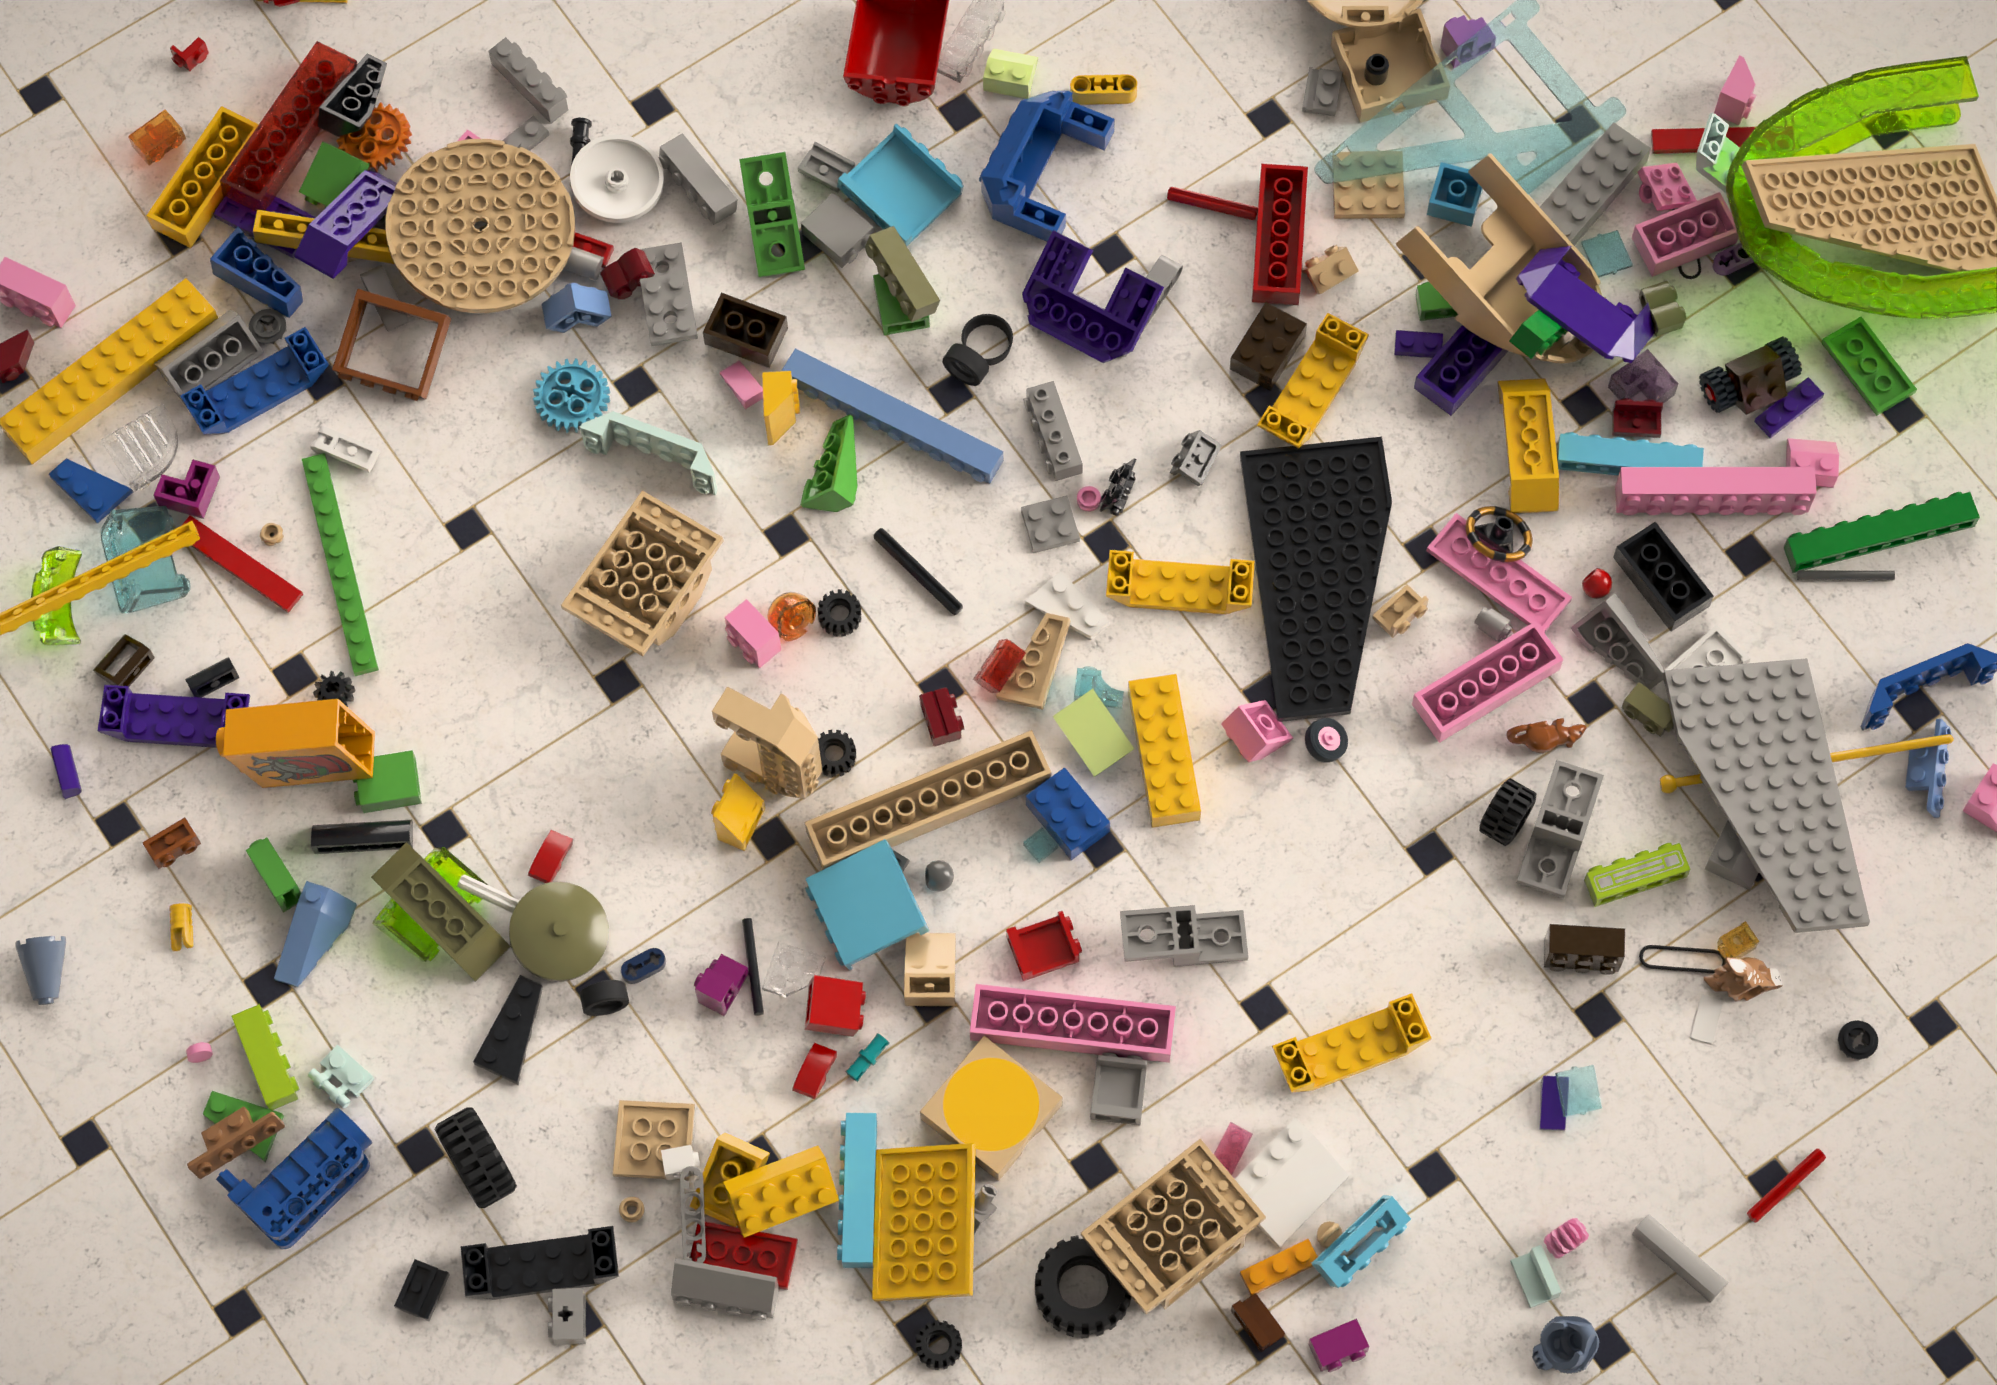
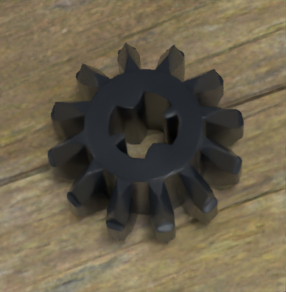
(339, 684)

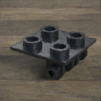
(1121, 484)

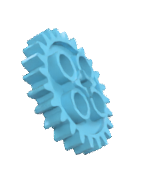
(562, 413)

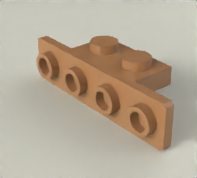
(232, 1138)

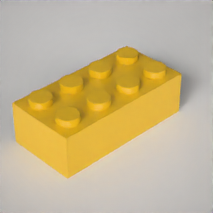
(781, 1191)

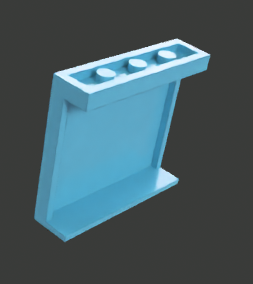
(901, 185)
(865, 903)

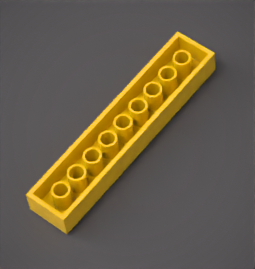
(106, 371)

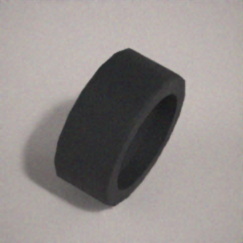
(965, 364)
(604, 998)

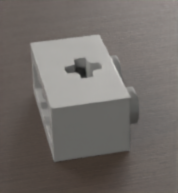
(571, 1331)

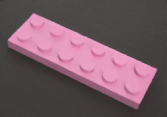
(1508, 583)

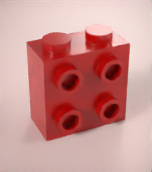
(834, 1006)

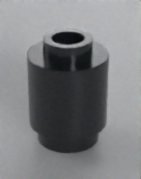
(1376, 69)

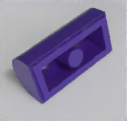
(66, 770)

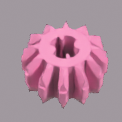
(1566, 1238)

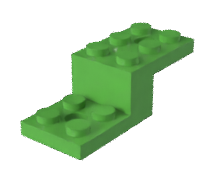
(772, 214)

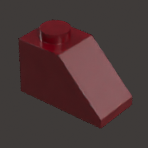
(15, 355)

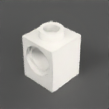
(677, 1159)

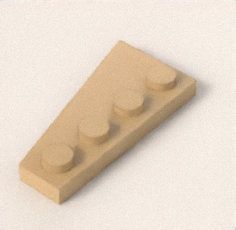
(1035, 672)

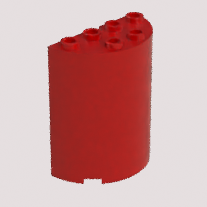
(895, 49)

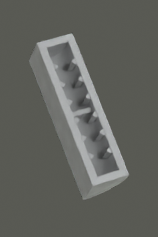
(1679, 1258)

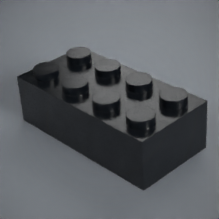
(1663, 576)

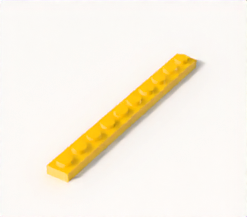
(98, 577)

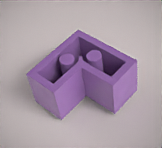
(1458, 31)

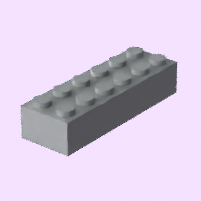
(1595, 182)

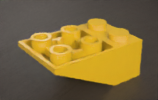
(737, 813)

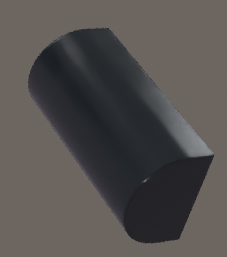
(212, 678)

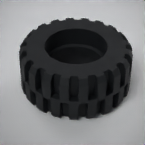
(475, 1157)
(1063, 1315)

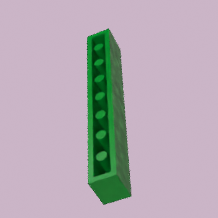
(1881, 531)

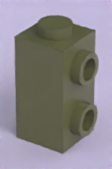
(1649, 710)

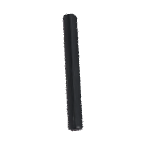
(918, 571)

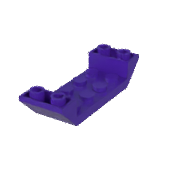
(345, 223)
(164, 717)

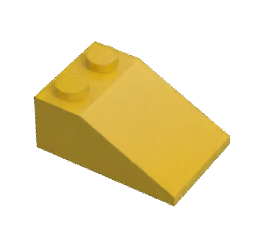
(727, 1160)

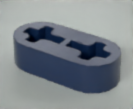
(646, 971)

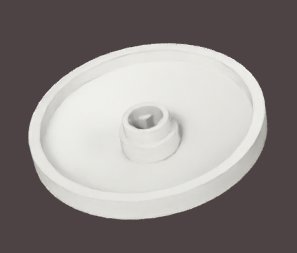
(616, 178)

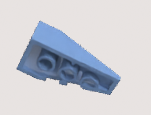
(315, 925)

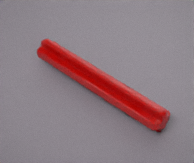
(1212, 203)
(1786, 1185)

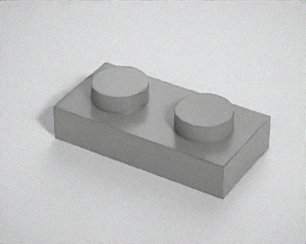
(527, 135)

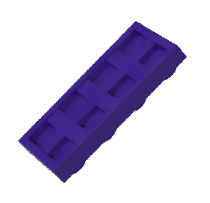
(244, 217)

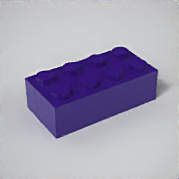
(1457, 369)

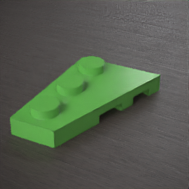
(221, 1106)

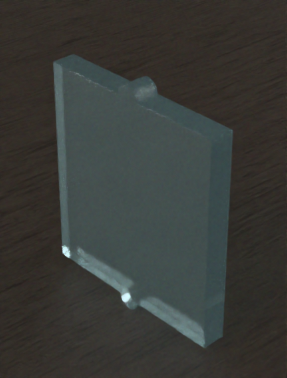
(1607, 253)
(1578, 1090)

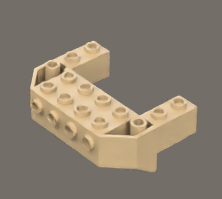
(769, 744)

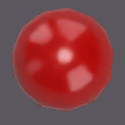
(1597, 583)

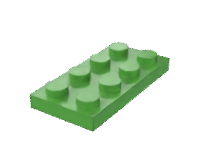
(1869, 366)

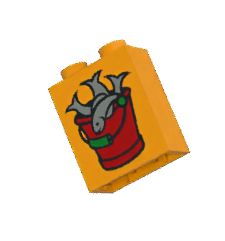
(297, 743)

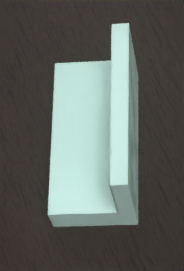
(1536, 1277)

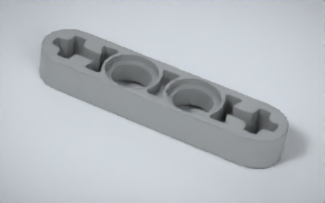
(692, 1216)

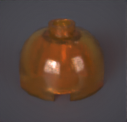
(791, 614)

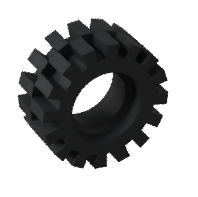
(835, 599)
(848, 758)
(938, 1329)

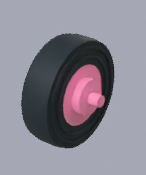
(1326, 740)

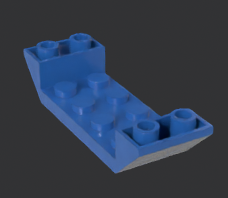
(258, 386)
(1976, 663)

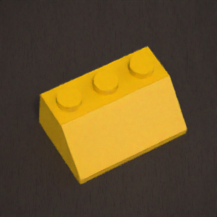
(779, 403)

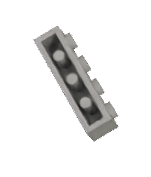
(528, 80)
(697, 179)
(1054, 431)

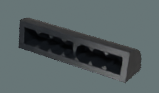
(361, 836)

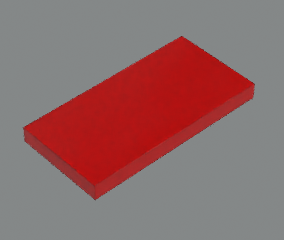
(756, 1253)

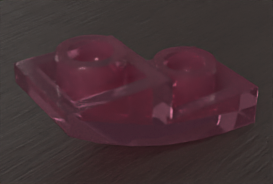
(1232, 1146)

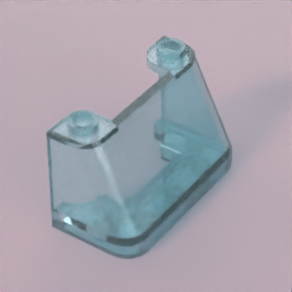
(145, 586)

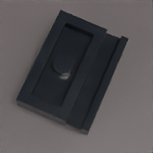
(421, 1290)

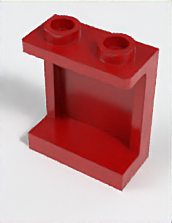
(1044, 946)

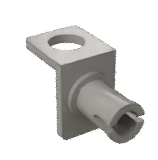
(982, 1206)

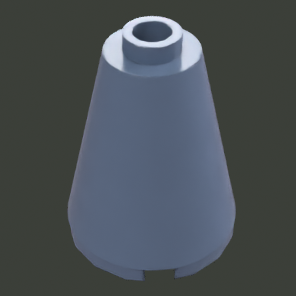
(42, 965)

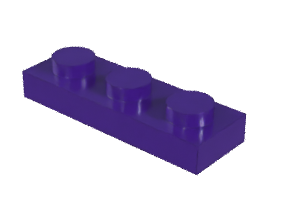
(1789, 407)

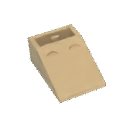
(930, 969)

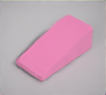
(742, 384)

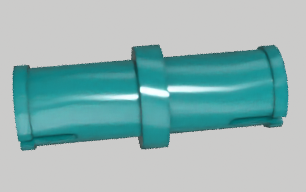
(867, 1057)

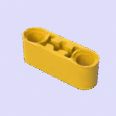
(1101, 96)

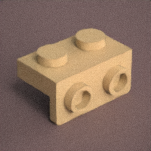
(1330, 268)
(1400, 611)

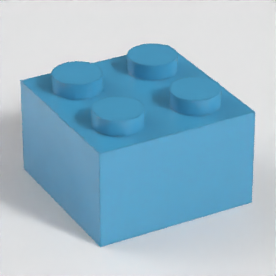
(1454, 195)

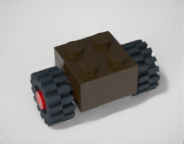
(1752, 378)

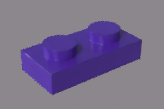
(1417, 343)

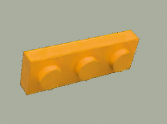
(1279, 1267)

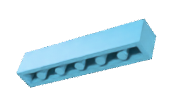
(1608, 455)
(859, 1190)

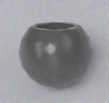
(939, 875)

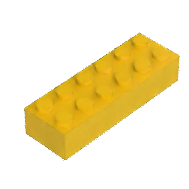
(196, 188)
(1164, 750)

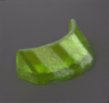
(57, 567)

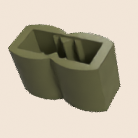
(1663, 307)

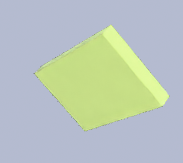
(1093, 732)

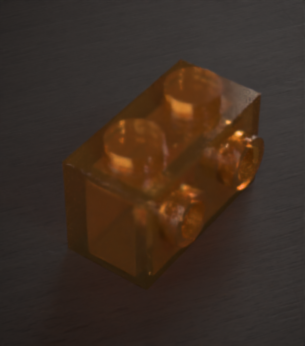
(157, 137)

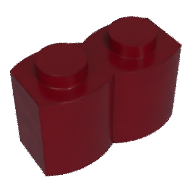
(625, 274)

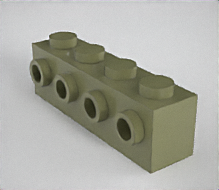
(902, 274)

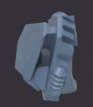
(1566, 1345)

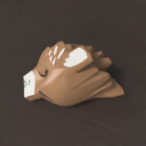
(1744, 978)

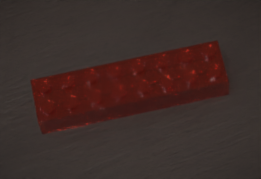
(285, 130)

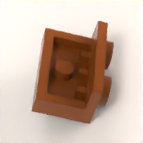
(172, 843)

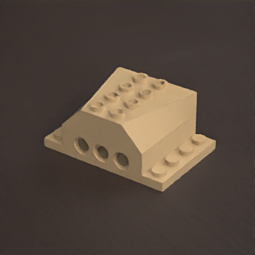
(645, 575)
(1174, 1228)

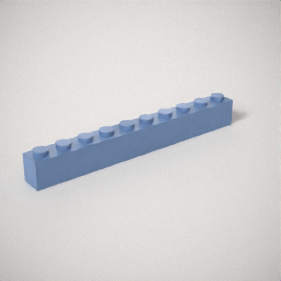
(894, 417)

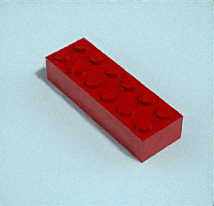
(1279, 234)

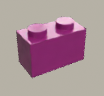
(1338, 1346)

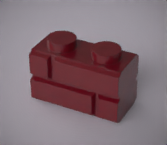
(941, 717)

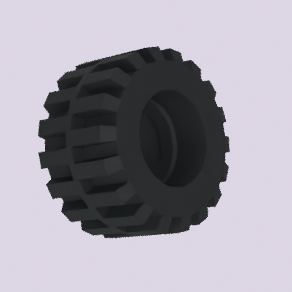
(1507, 812)

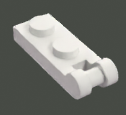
(345, 449)

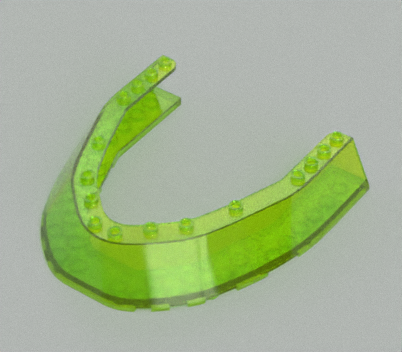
(1828, 123)

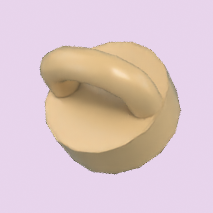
(1328, 1233)

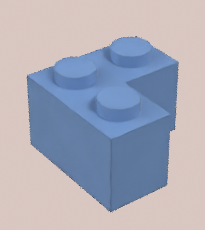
(574, 306)

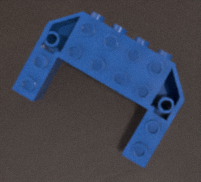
(1025, 152)

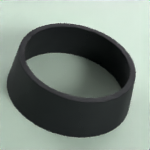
(989, 319)

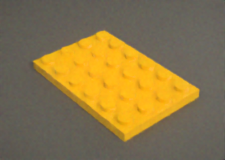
(924, 1222)

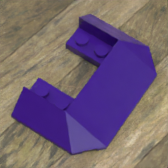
(1582, 311)
(1077, 321)

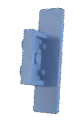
(1927, 770)

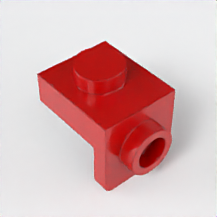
(191, 56)

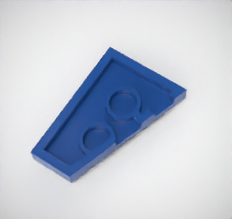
(89, 489)

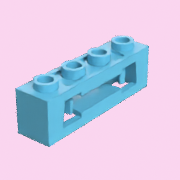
(1338, 1268)

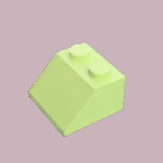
(1009, 73)

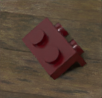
(1637, 418)

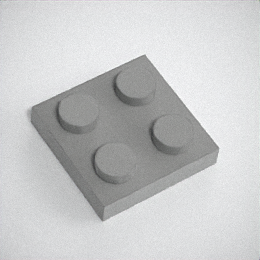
(1050, 524)

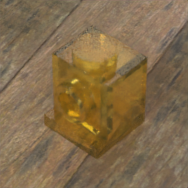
(1745, 936)

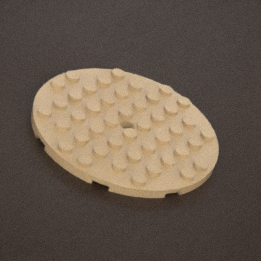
(472, 269)

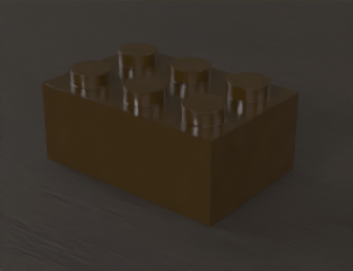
(745, 330)
(1268, 346)
(1584, 948)

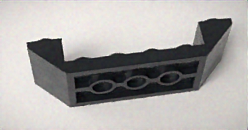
(540, 1265)

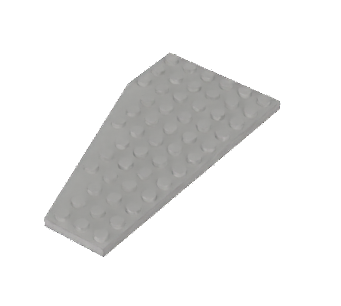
(1772, 774)

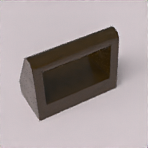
(132, 667)

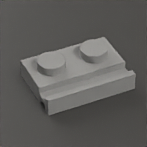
(1322, 91)
(825, 166)

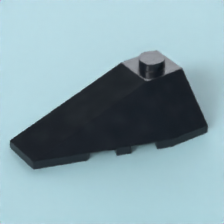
(353, 99)

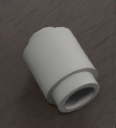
(1493, 624)

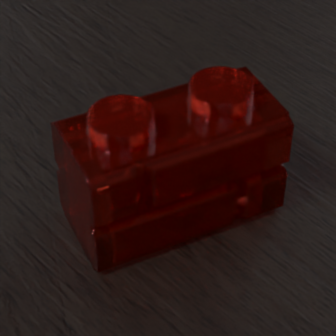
(999, 666)

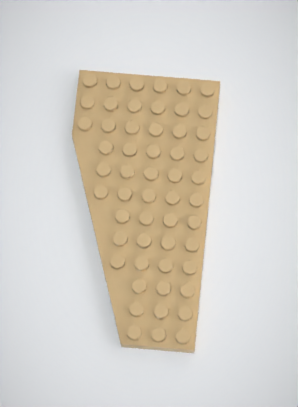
(1894, 203)

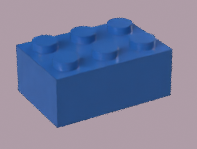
(1067, 813)

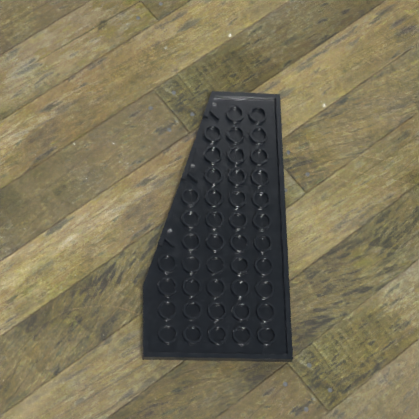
(1317, 556)

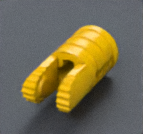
(181, 926)

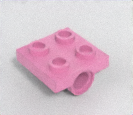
(1665, 187)

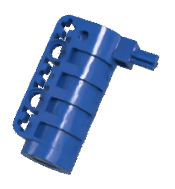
(303, 1180)

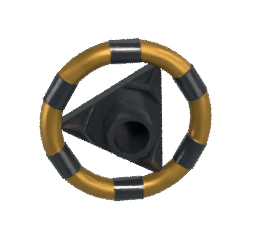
(1498, 534)

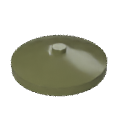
(558, 931)

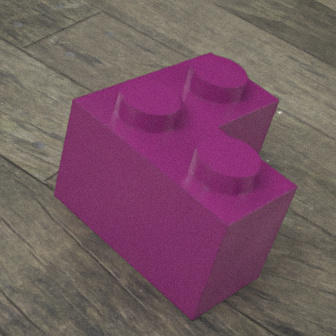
(189, 495)
(720, 984)

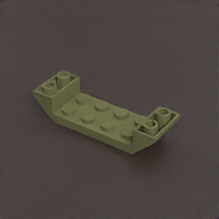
(441, 911)

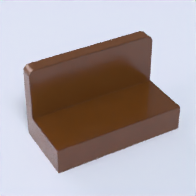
(1257, 1322)

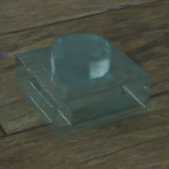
(1040, 845)

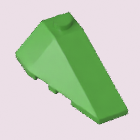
(836, 472)

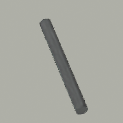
(1844, 575)

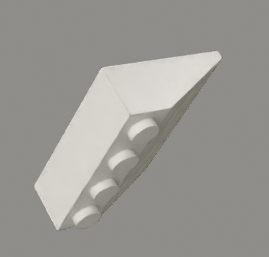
(1290, 1180)

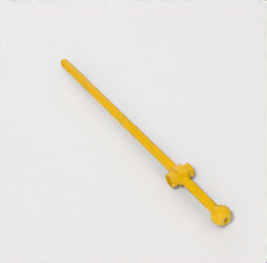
(1669, 783)

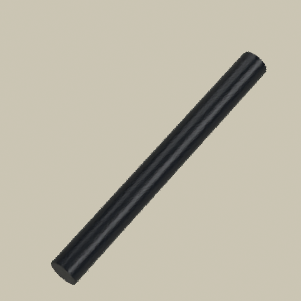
(752, 966)

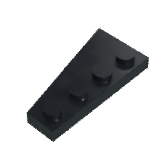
(508, 1038)

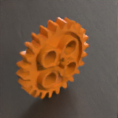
(375, 138)

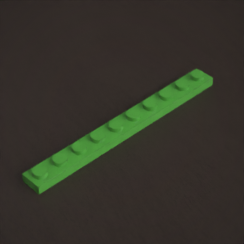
(340, 565)

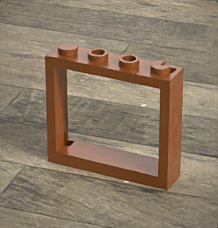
(351, 330)

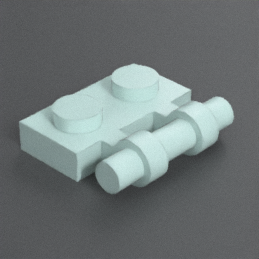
(345, 1070)

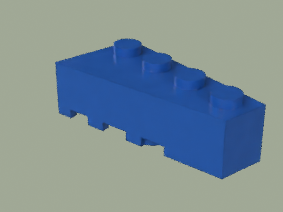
(255, 274)

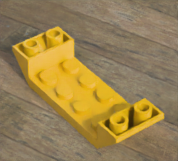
(1315, 381)
(1530, 445)
(1179, 585)
(1353, 1046)

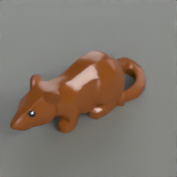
(1544, 737)

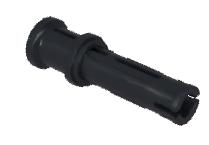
(580, 135)

